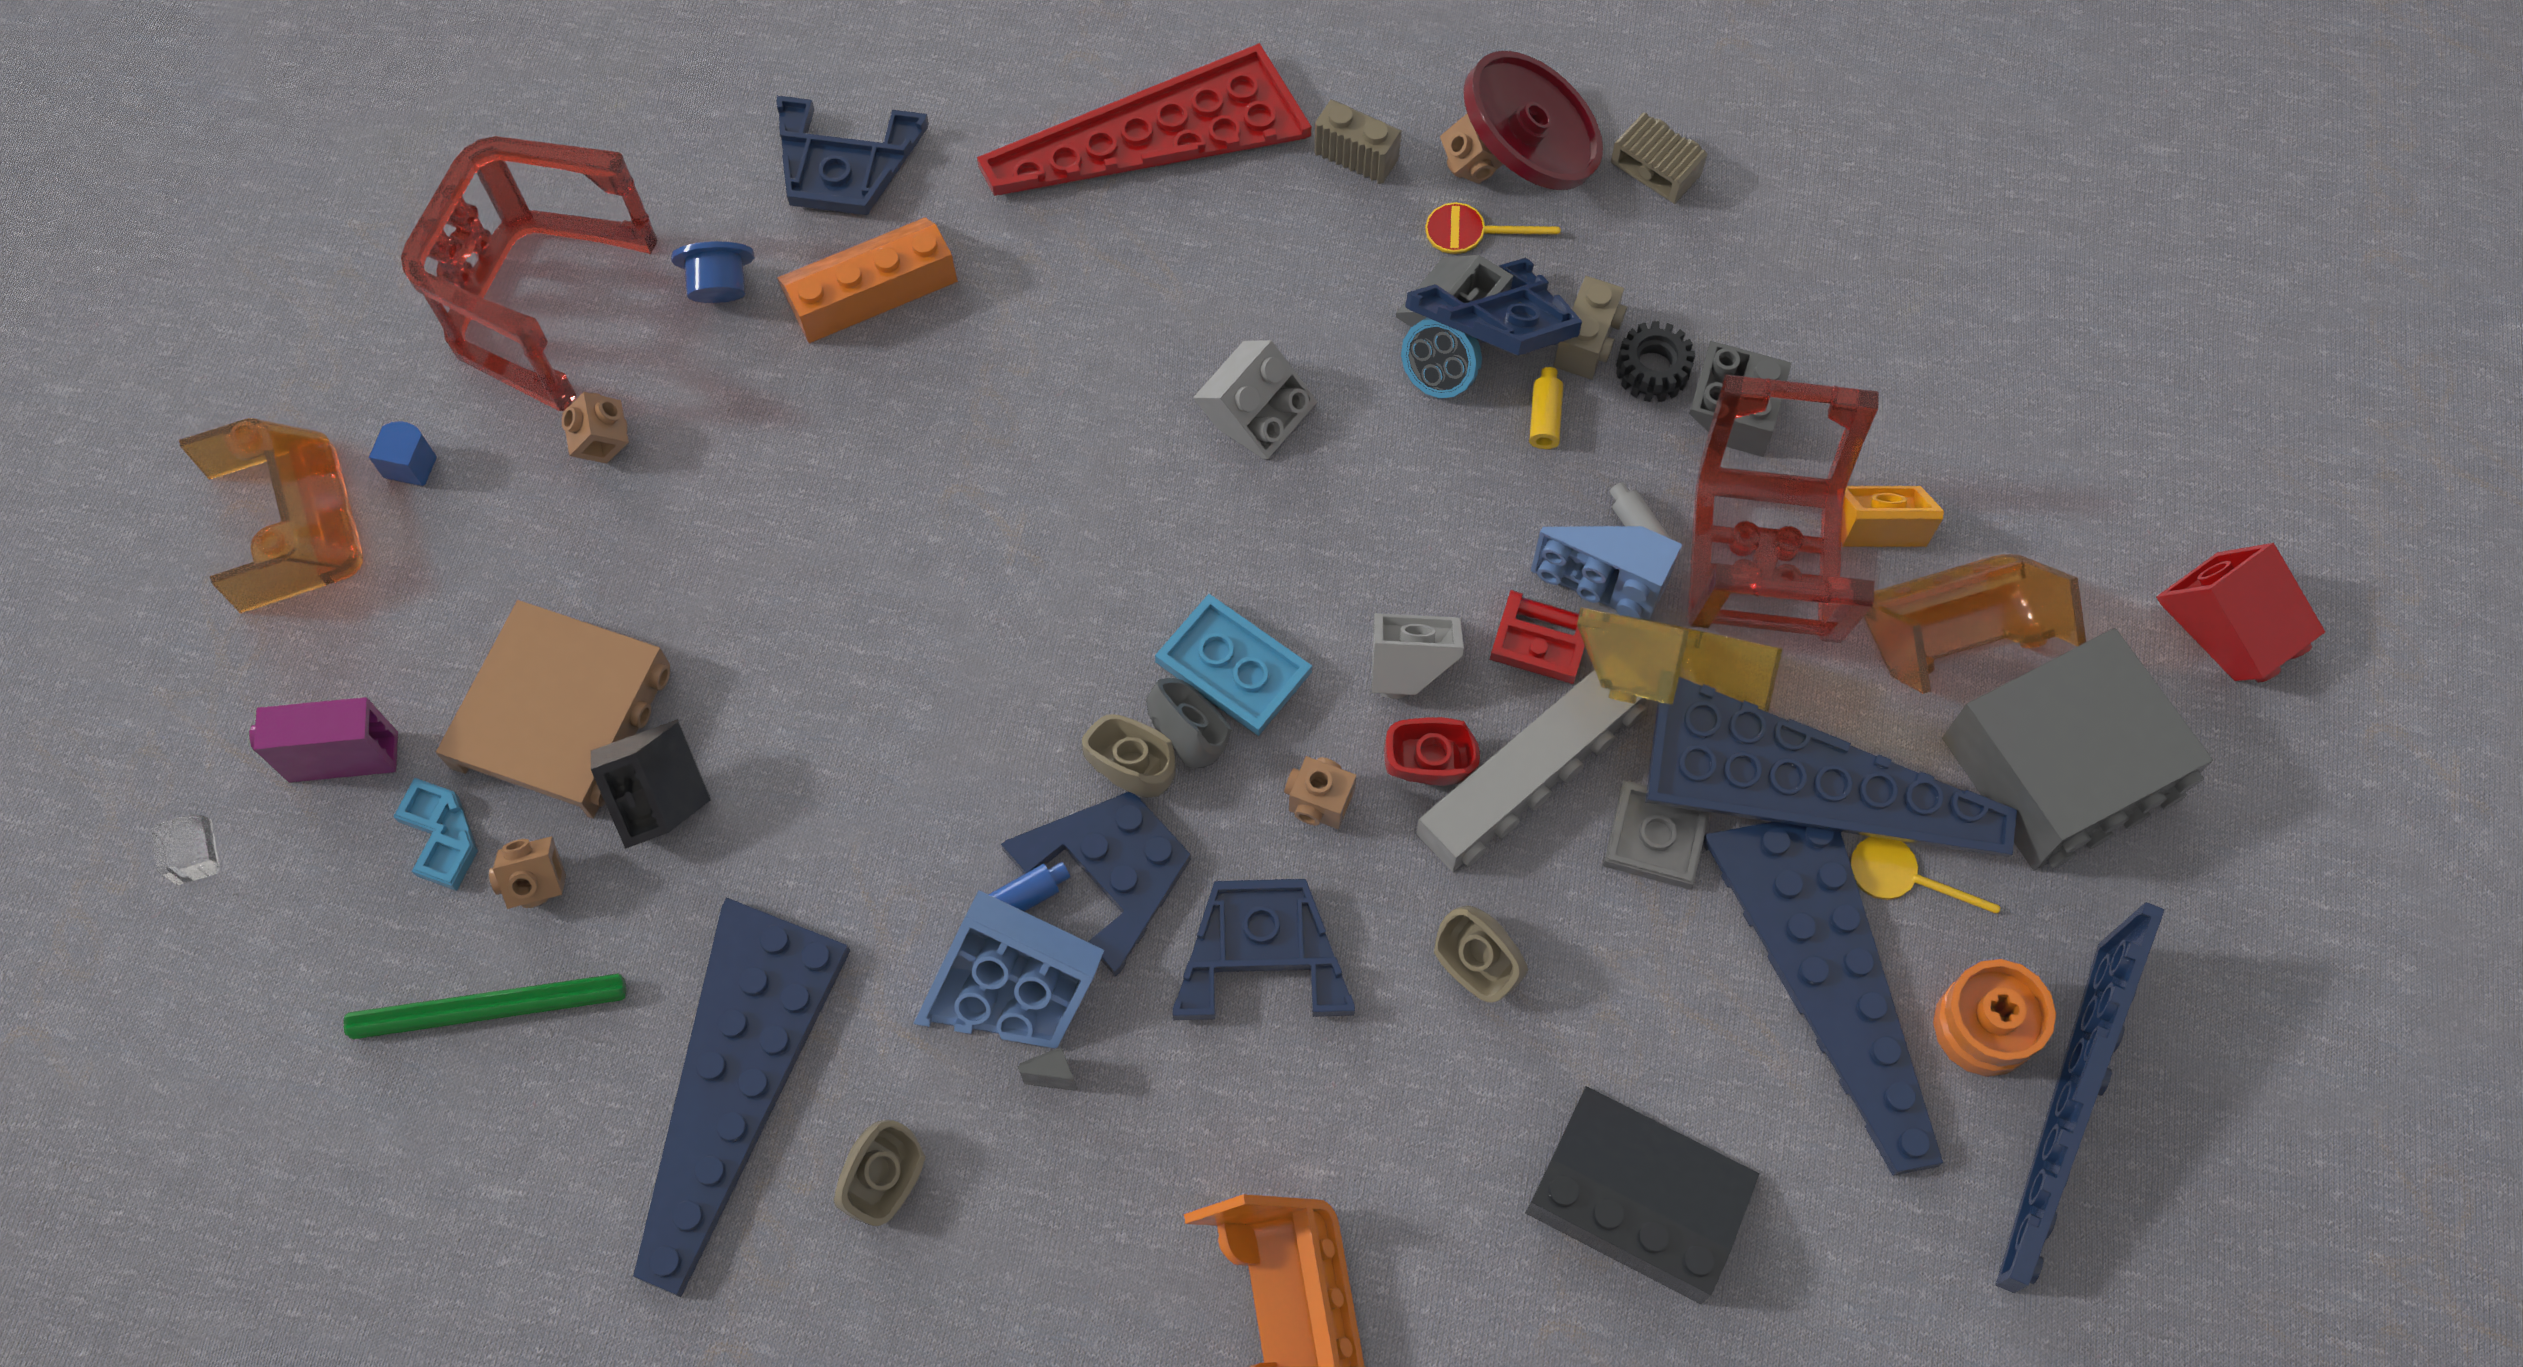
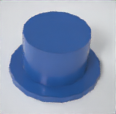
(714, 270)

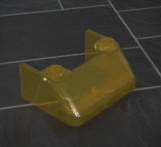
(1649, 657)

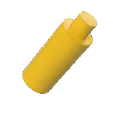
(1546, 410)

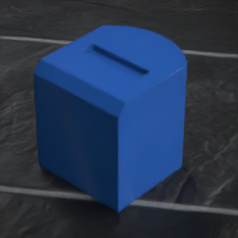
(403, 454)

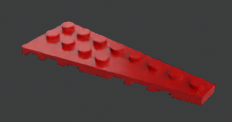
(1196, 115)

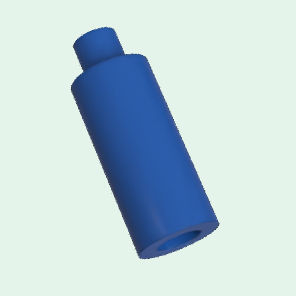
(1032, 886)

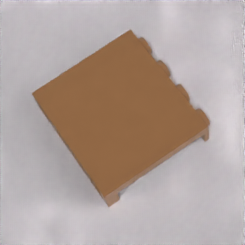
(549, 700)

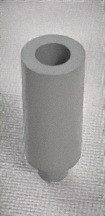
(1633, 509)

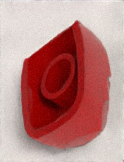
(1431, 751)

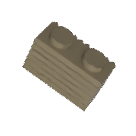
(1357, 141)
(1659, 157)

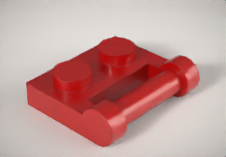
(1535, 646)

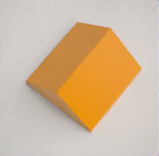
(1889, 516)

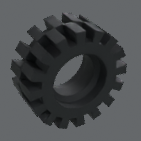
(1660, 342)

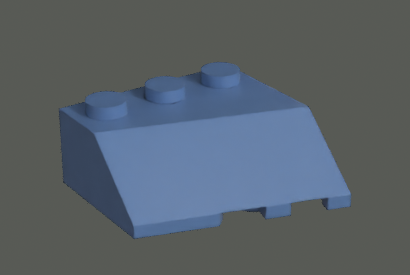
(1010, 976)

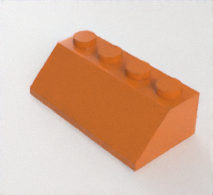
(869, 279)

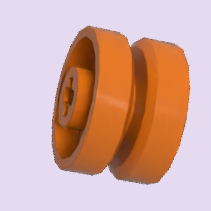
(1994, 1017)

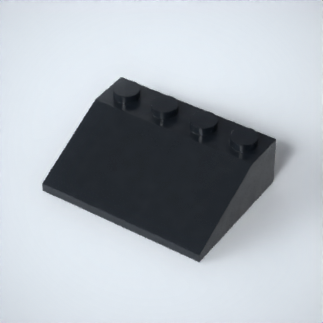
(1644, 1195)

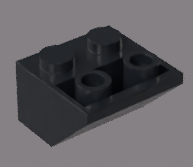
(649, 782)

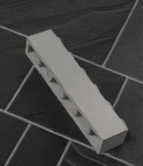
(1525, 771)

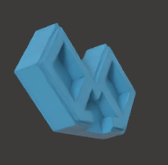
(451, 840)

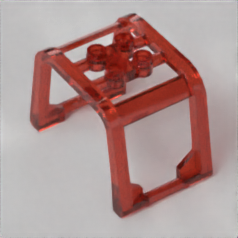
(464, 286)
(1839, 599)

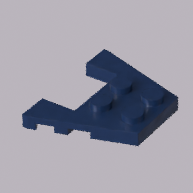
(841, 171)
(1511, 320)
(1123, 853)
(1261, 929)

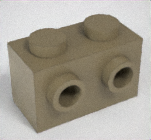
(1600, 311)

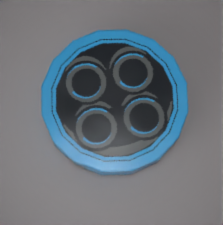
(1440, 358)

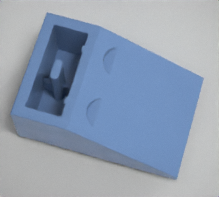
(1608, 565)

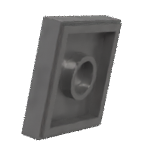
(1655, 838)

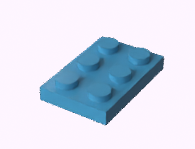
(1233, 664)

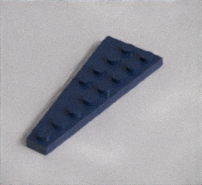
(1758, 766)
(1820, 943)
(747, 1033)
(2081, 1079)

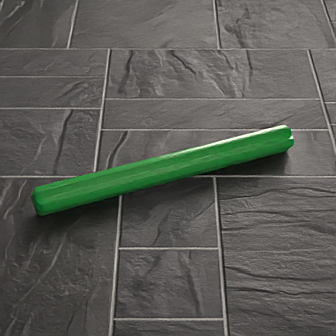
(484, 1006)

